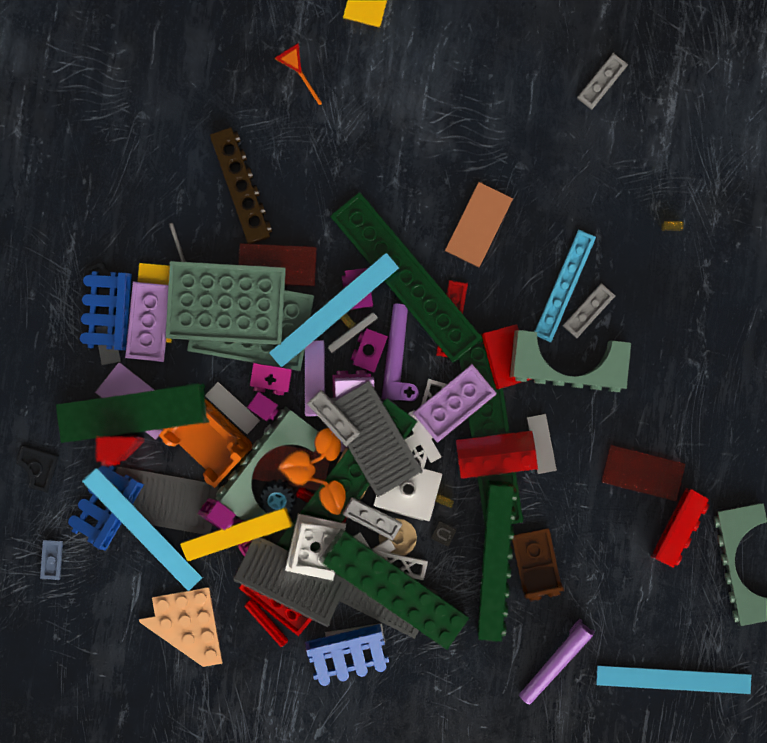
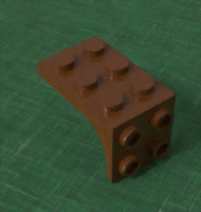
(537, 564)

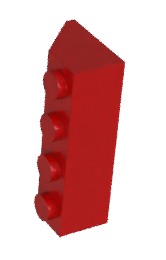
(116, 449)
(496, 454)
(679, 528)
(291, 619)

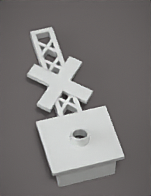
(425, 484)
(314, 529)

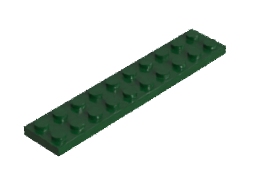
(411, 281)
(489, 421)
(350, 476)

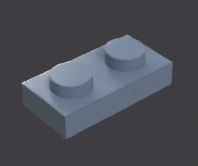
(51, 559)

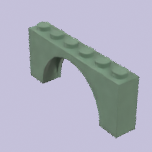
(529, 364)
(285, 430)
(732, 527)

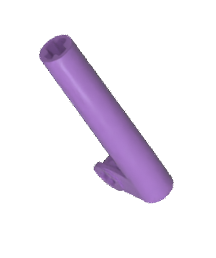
(392, 385)
(578, 637)

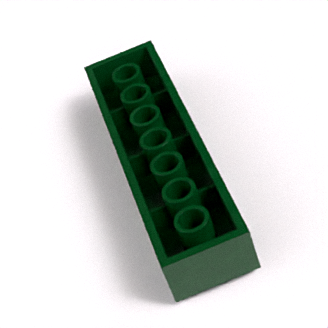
(495, 561)
(393, 589)

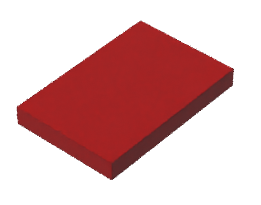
(499, 353)

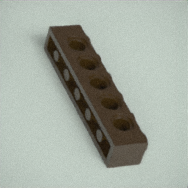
(220, 141)

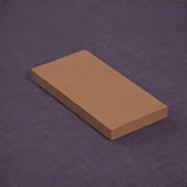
(478, 224)

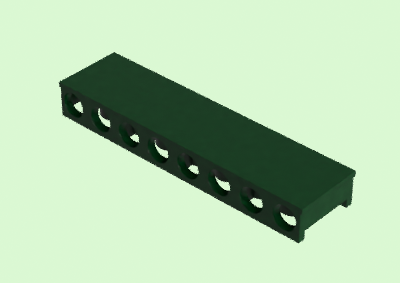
(132, 413)

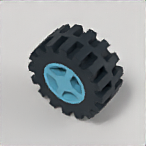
(271, 501)

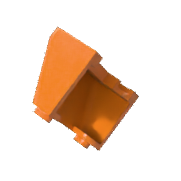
(213, 445)

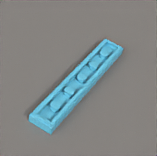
(564, 285)

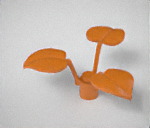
(300, 469)

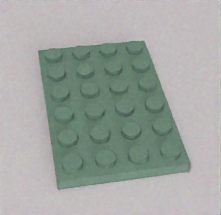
(225, 303)
(295, 312)

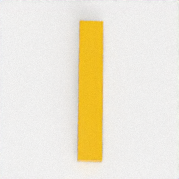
(236, 534)

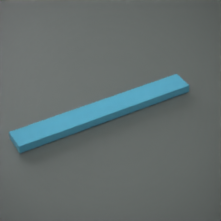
(334, 310)
(142, 529)
(673, 679)

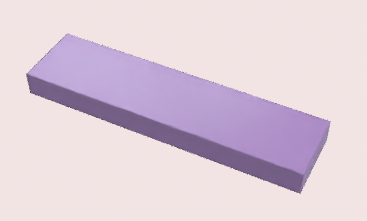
(314, 372)

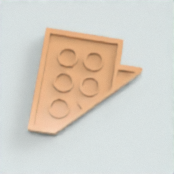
(187, 624)

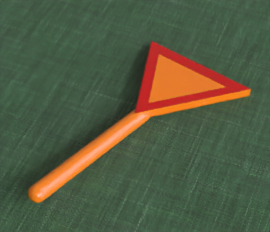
(292, 59)

